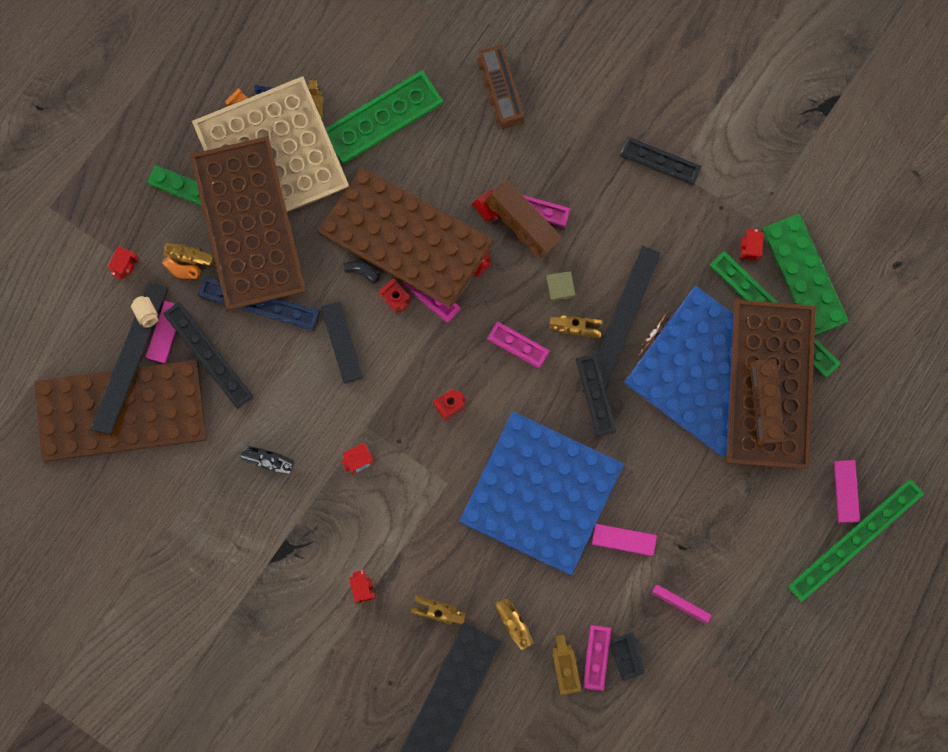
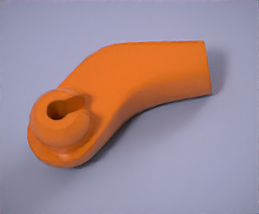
(181, 271)

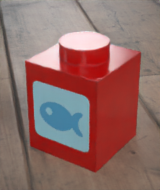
(357, 459)

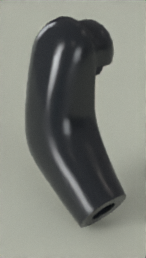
(363, 268)

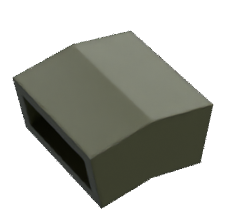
(560, 286)

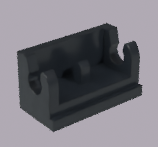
(627, 656)

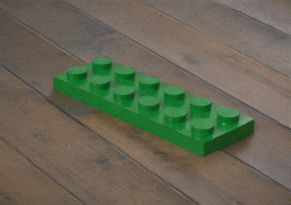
(383, 117)
(804, 272)

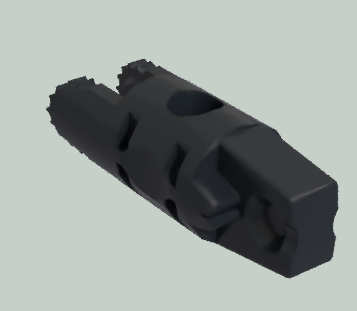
(267, 459)

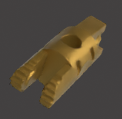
(187, 254)
(575, 326)
(448, 615)
(514, 623)

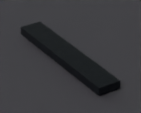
(208, 355)

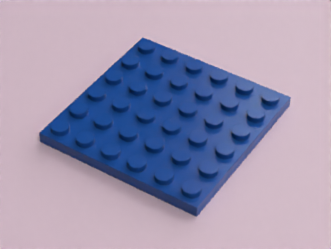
(690, 369)
(541, 493)

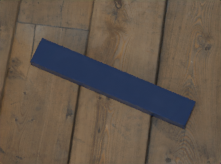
(274, 309)

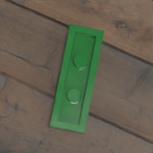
(174, 184)

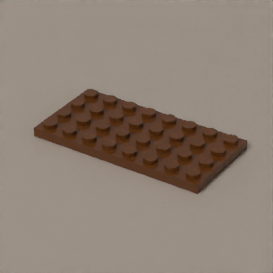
(247, 223)
(406, 237)
(788, 336)
(158, 412)

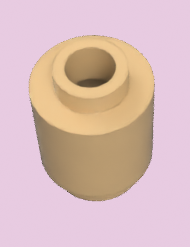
(144, 311)

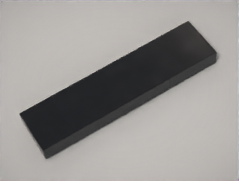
(660, 160)
(341, 342)
(596, 395)

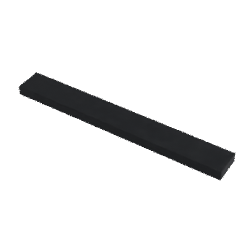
(626, 311)
(127, 366)

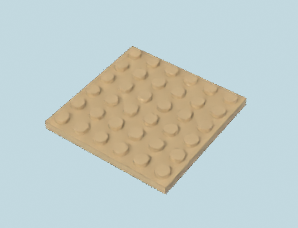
(297, 139)

